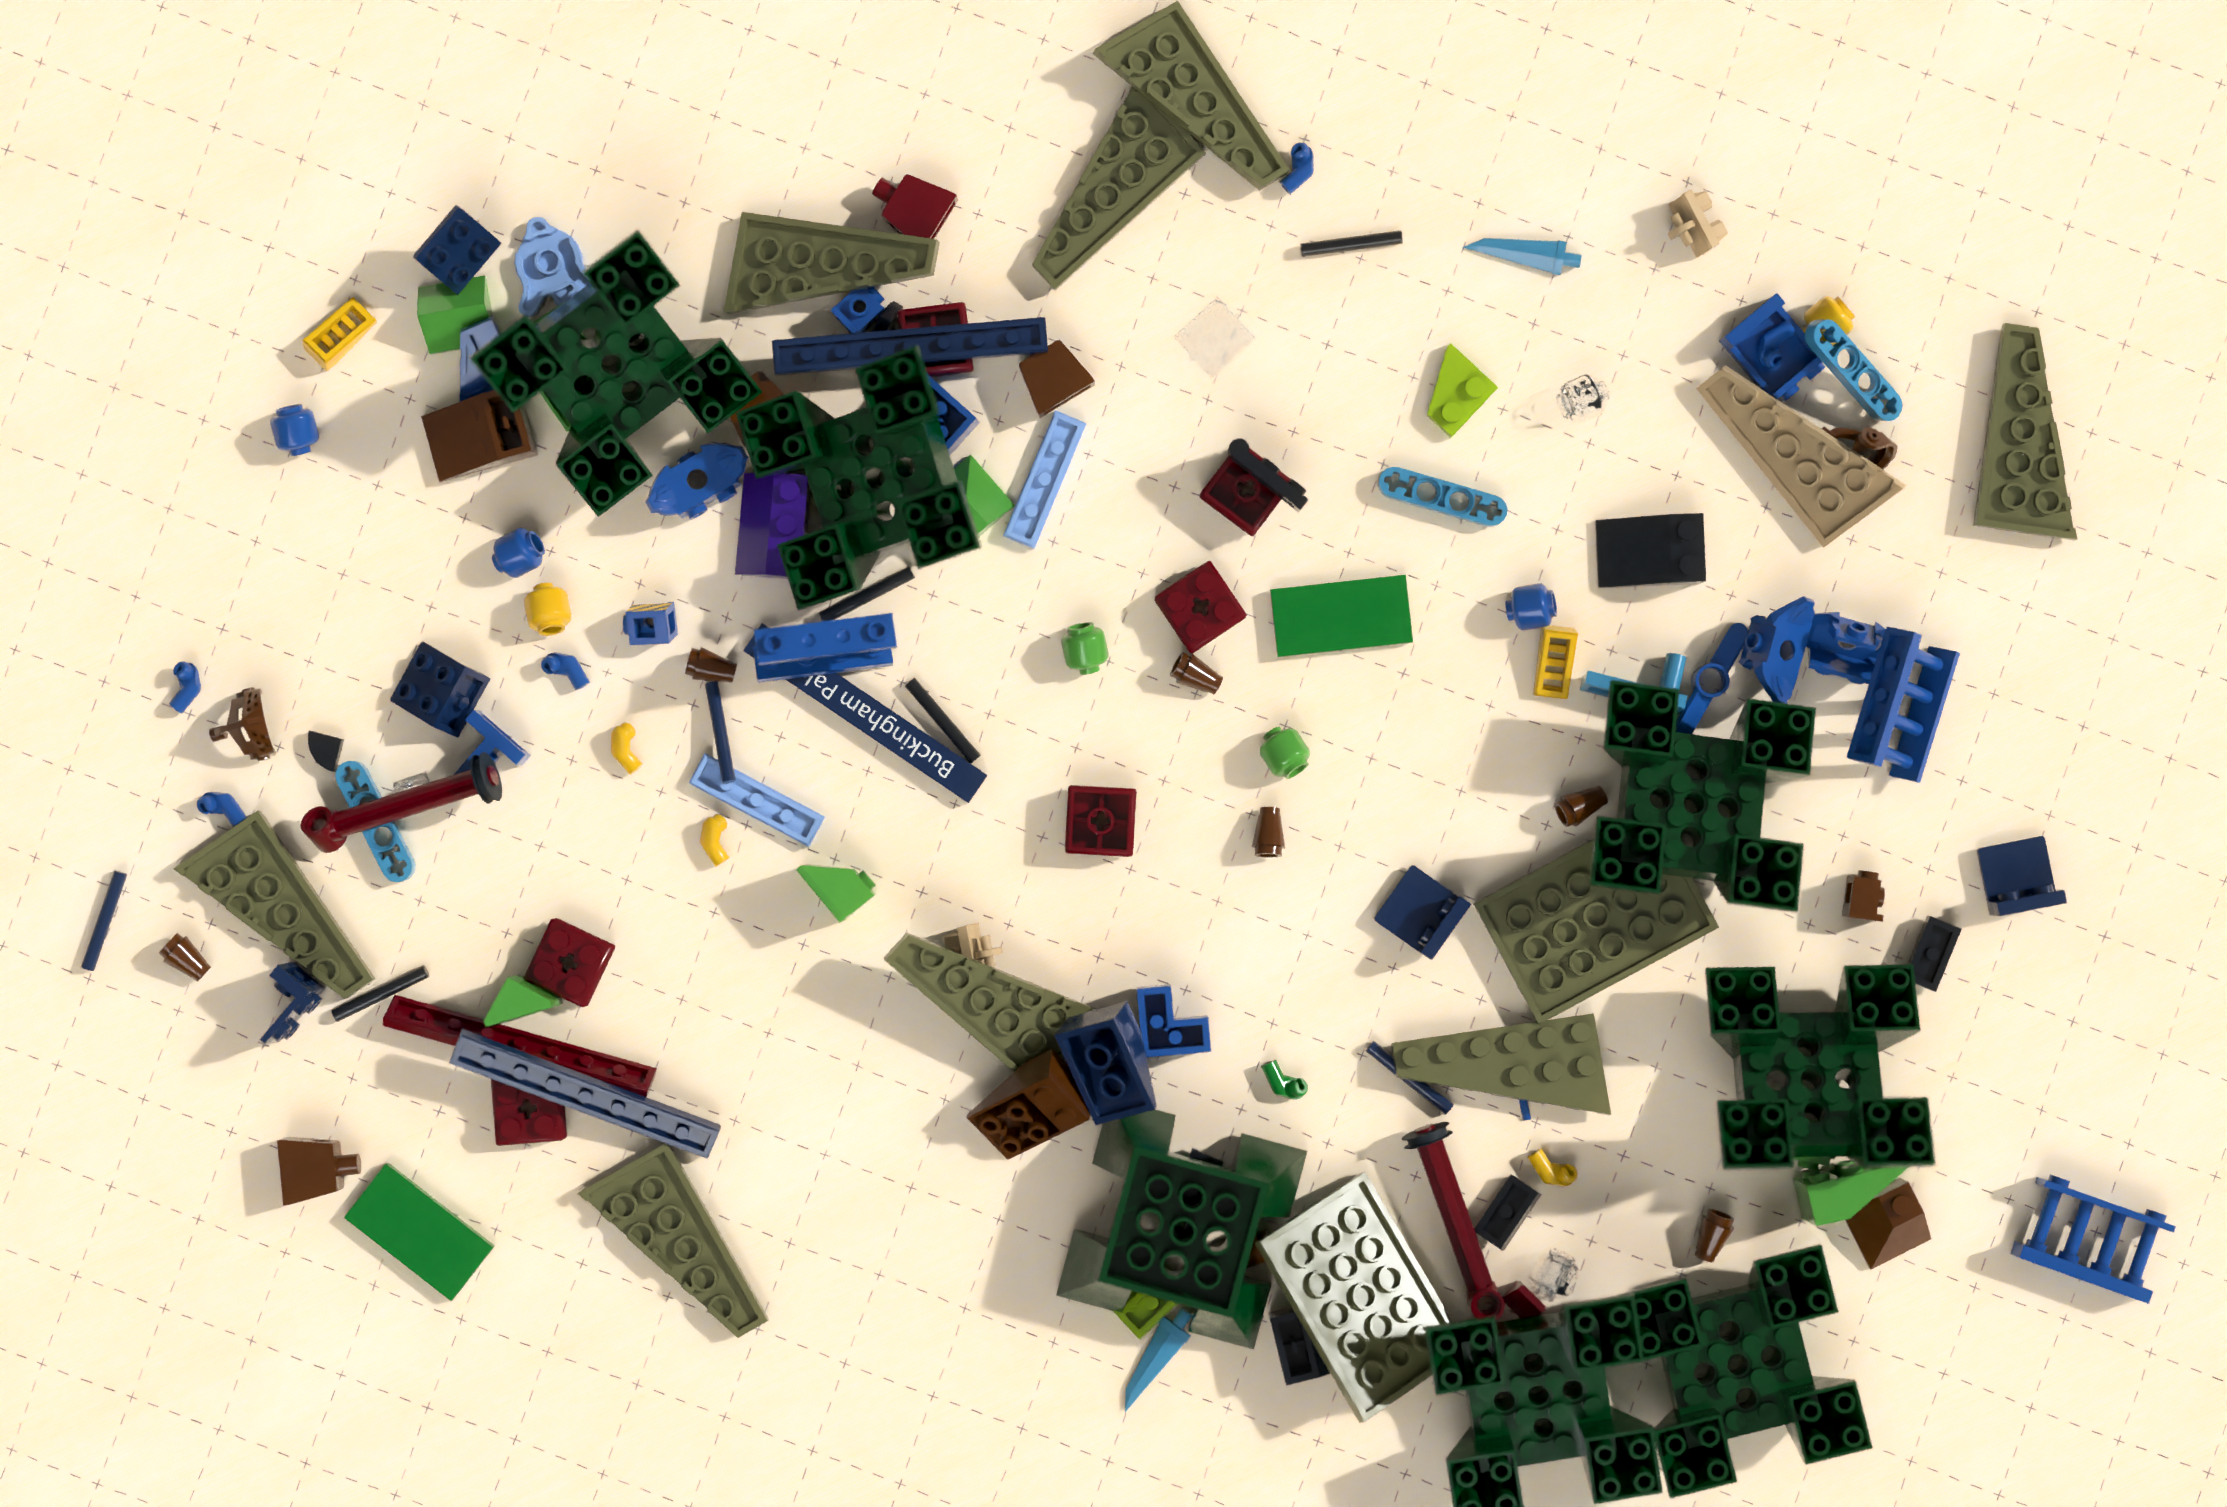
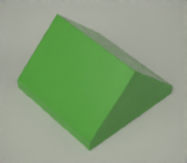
(446, 313)
(519, 999)

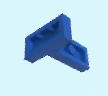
(494, 741)

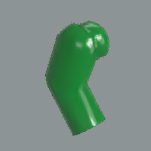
(1284, 1085)

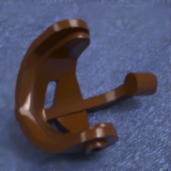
(1867, 439)
(254, 723)

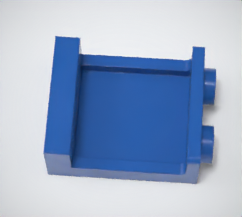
(1796, 355)

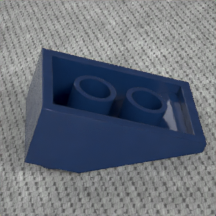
(1108, 1062)

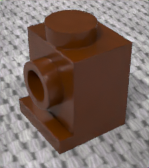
(1863, 896)

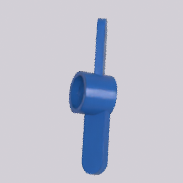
(1721, 662)

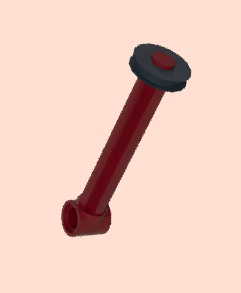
(330, 828)
(1455, 1216)

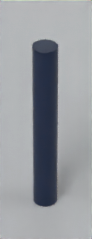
(720, 732)
(104, 920)
(1423, 1089)

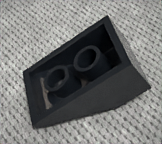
(1650, 550)

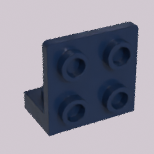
(456, 249)
(439, 690)
(2018, 877)
(1421, 912)
(293, 981)

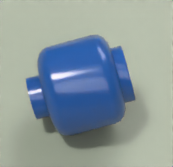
(294, 429)
(518, 552)
(1531, 606)

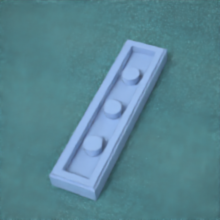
(1044, 479)
(758, 801)

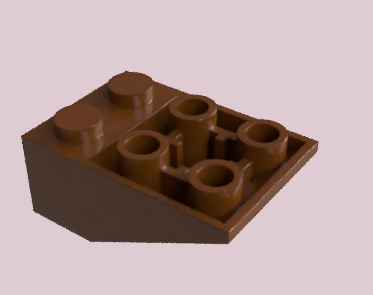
(477, 436)
(1031, 1106)

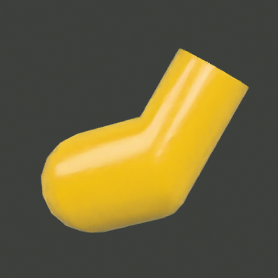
(620, 747)
(710, 839)
(1552, 1172)

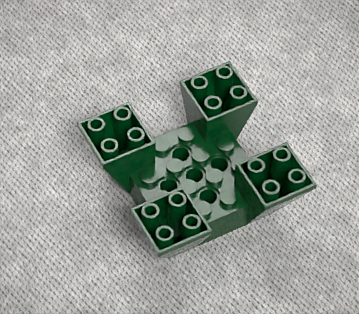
(602, 416)
(857, 527)
(1644, 842)
(1769, 1125)
(1232, 1201)
(1571, 1345)
(1818, 1412)

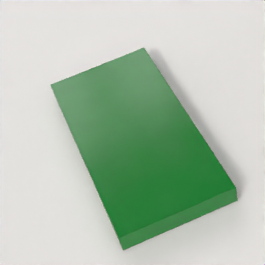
(1341, 616)
(419, 1231)

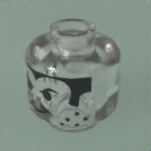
(1582, 398)
(1554, 1274)

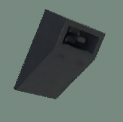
(1295, 1349)

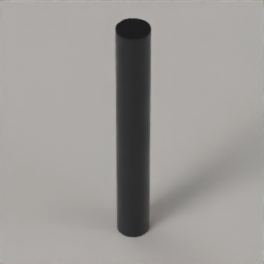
(1351, 243)
(867, 595)
(942, 720)
(380, 993)

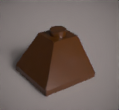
(1889, 1224)

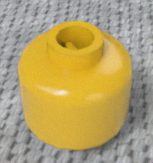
(1833, 310)
(547, 609)

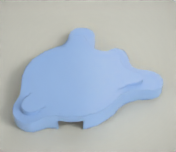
(548, 266)

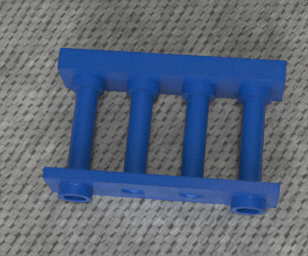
(824, 647)
(1884, 698)
(2099, 1271)

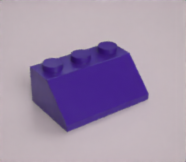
(770, 514)

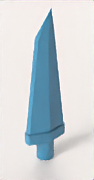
(1538, 254)
(1163, 1346)

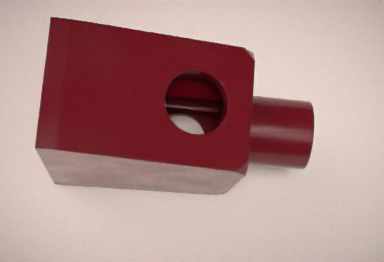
(915, 206)

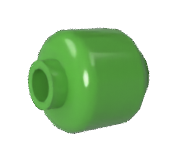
(1084, 648)
(1285, 752)

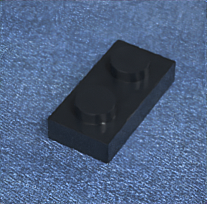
(1933, 952)
(1507, 1212)

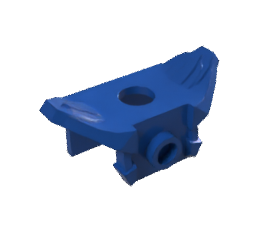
(673, 495)
(1777, 647)
(1830, 657)

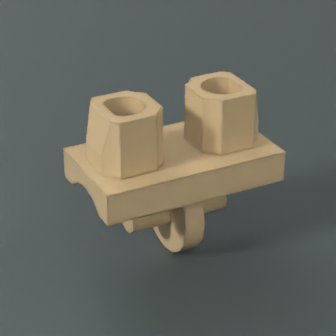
(1692, 223)
(971, 944)

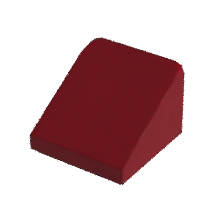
(1523, 1301)

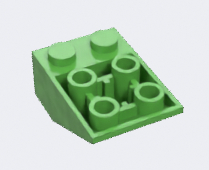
(1840, 1192)

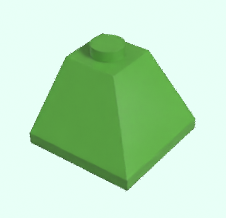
(983, 495)
(839, 888)

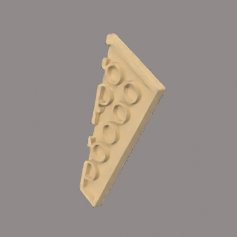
(1811, 469)

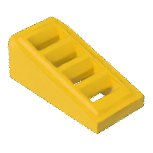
(338, 351)
(1569, 649)

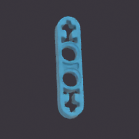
(1856, 367)
(1441, 500)
(397, 840)

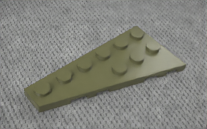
(1183, 78)
(1127, 173)
(803, 260)
(2022, 455)
(269, 892)
(995, 1007)
(1526, 1062)
(671, 1226)

